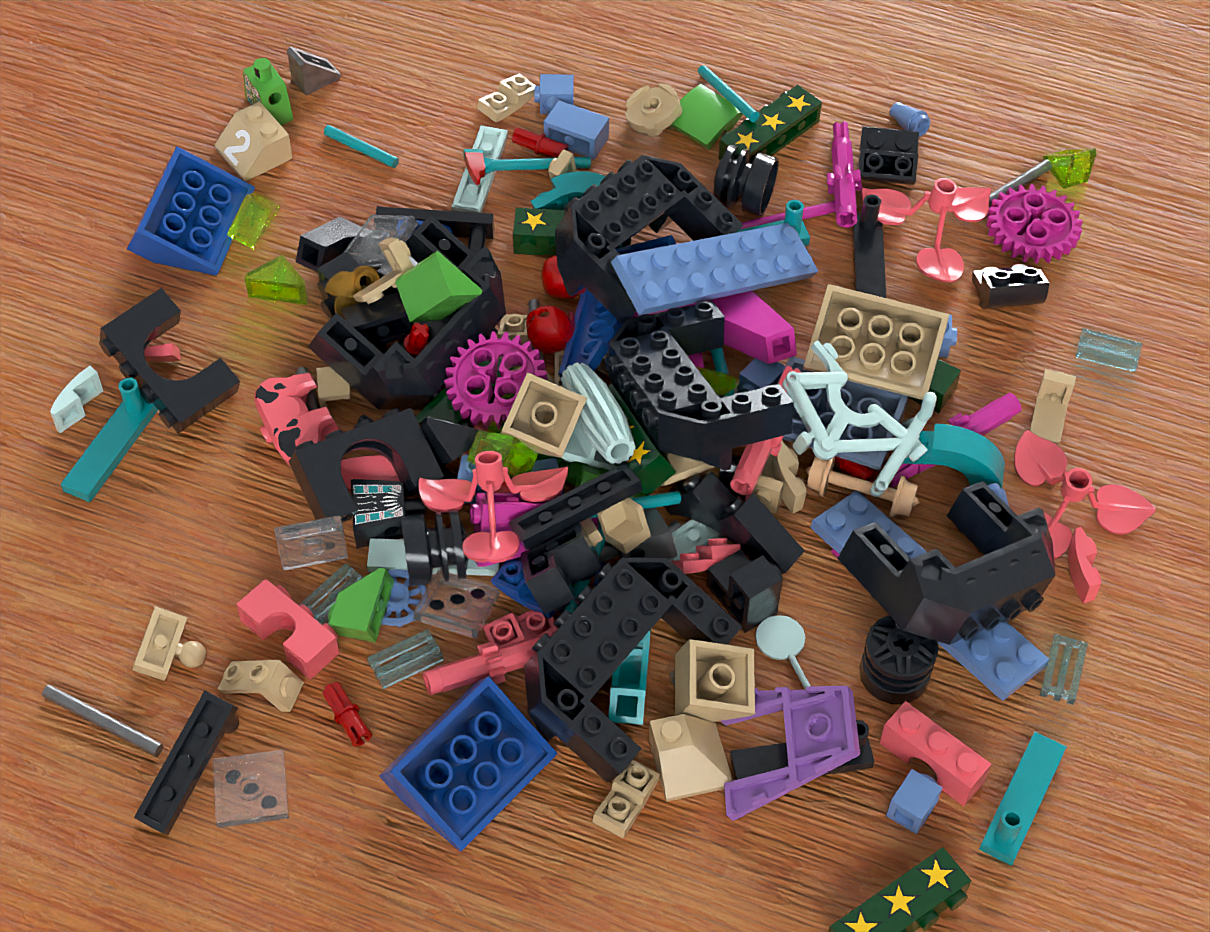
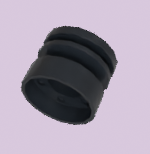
(739, 178)
(433, 547)
(896, 662)

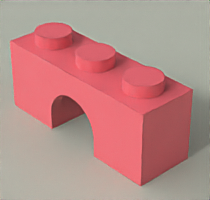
(271, 609)
(955, 764)

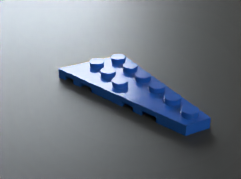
(595, 324)

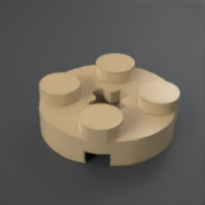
(653, 121)

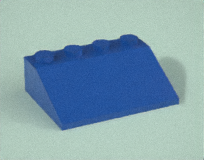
(190, 215)
(469, 764)

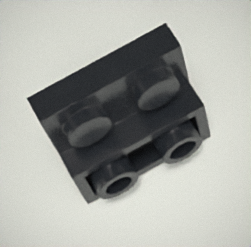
(888, 155)
(1010, 286)

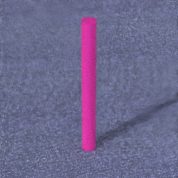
(808, 212)

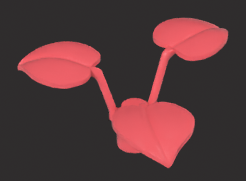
(967, 204)
(490, 474)
(1118, 507)

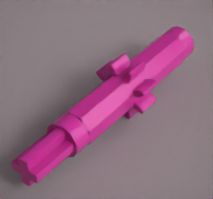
(844, 178)
(980, 422)

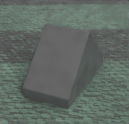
(310, 71)

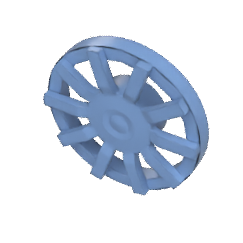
(400, 599)

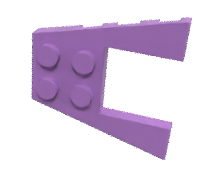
(818, 739)

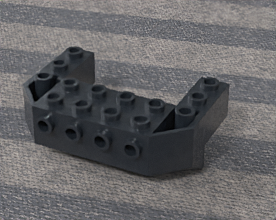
(624, 203)
(396, 377)
(675, 401)
(956, 603)
(596, 641)

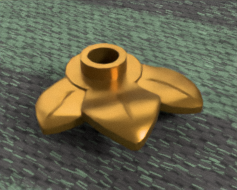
(346, 284)

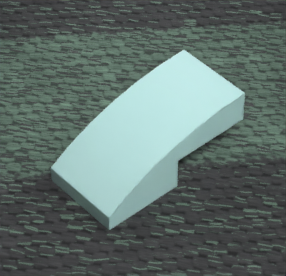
(69, 404)

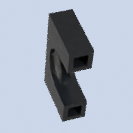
(331, 241)
(177, 400)
(394, 436)

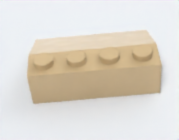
(879, 340)

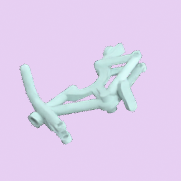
(827, 440)

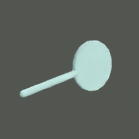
(782, 640)

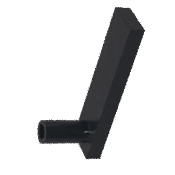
(463, 224)
(869, 249)
(575, 506)
(768, 758)
(187, 762)

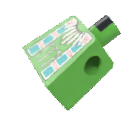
(264, 82)

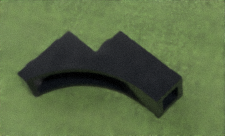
(737, 519)

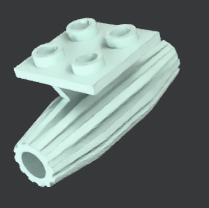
(602, 428)

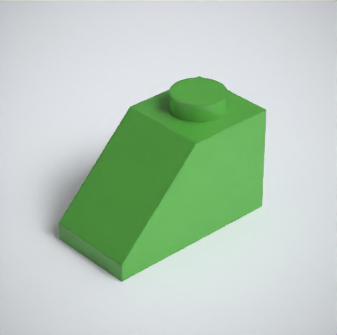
(362, 607)

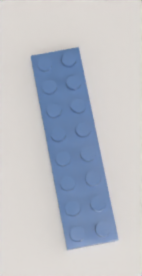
(713, 267)
(995, 657)

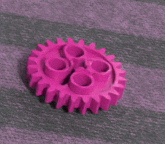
(1034, 223)
(468, 376)

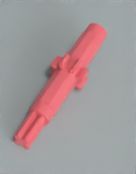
(756, 456)
(488, 662)

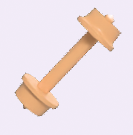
(821, 474)

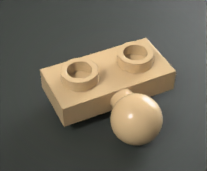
(162, 644)

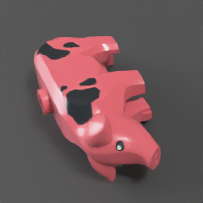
(286, 416)

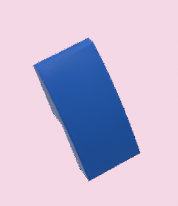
(511, 581)

